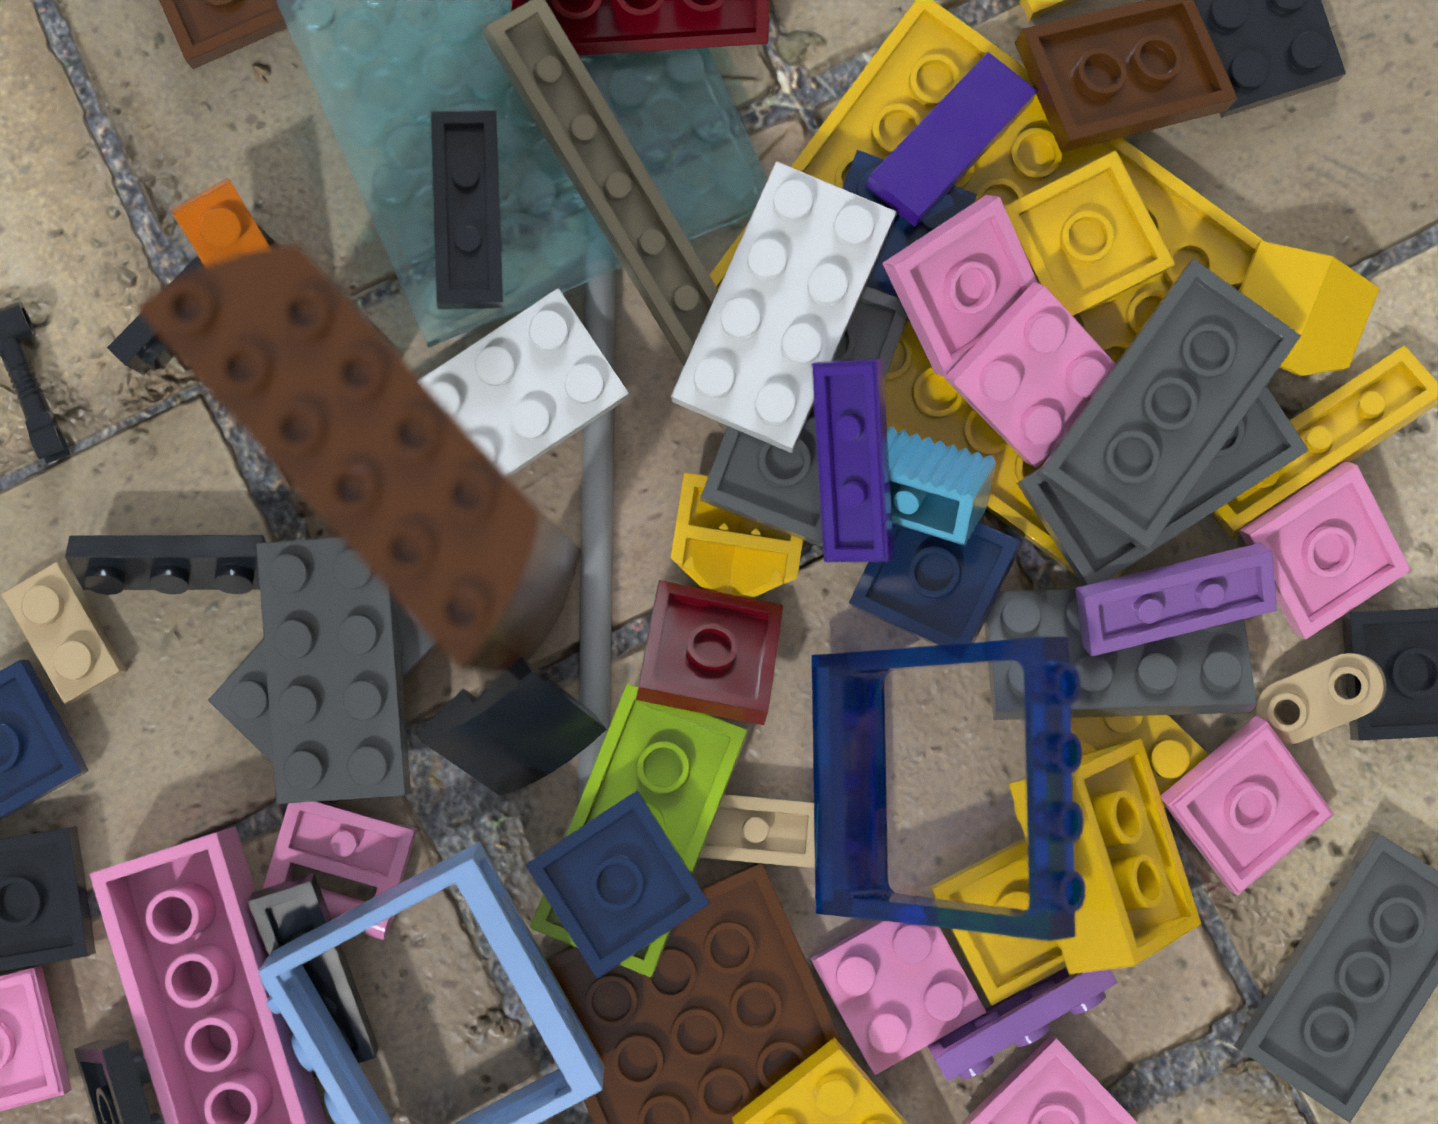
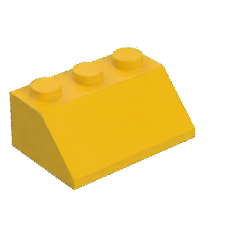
(1128, 862)

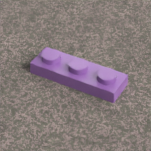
(1176, 599)
(1018, 1020)

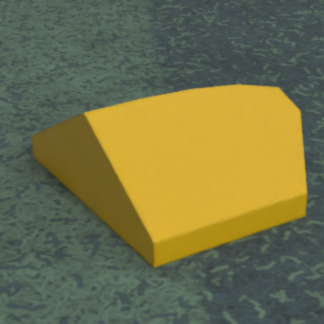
(1314, 298)
(728, 550)

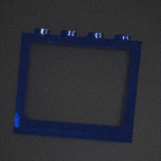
(853, 790)

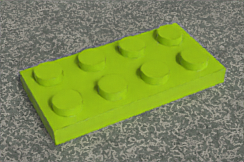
(680, 769)

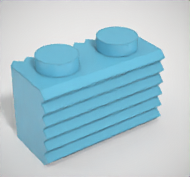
(937, 486)

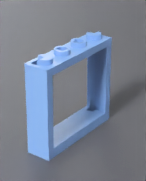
(325, 1051)

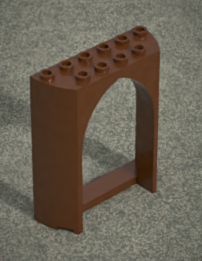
(372, 451)

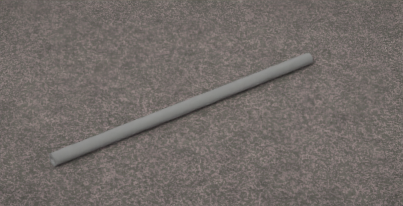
(597, 533)

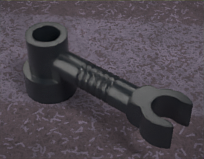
(40, 422)

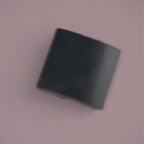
(513, 730)

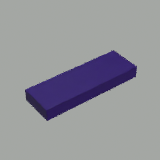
(951, 139)
(853, 460)

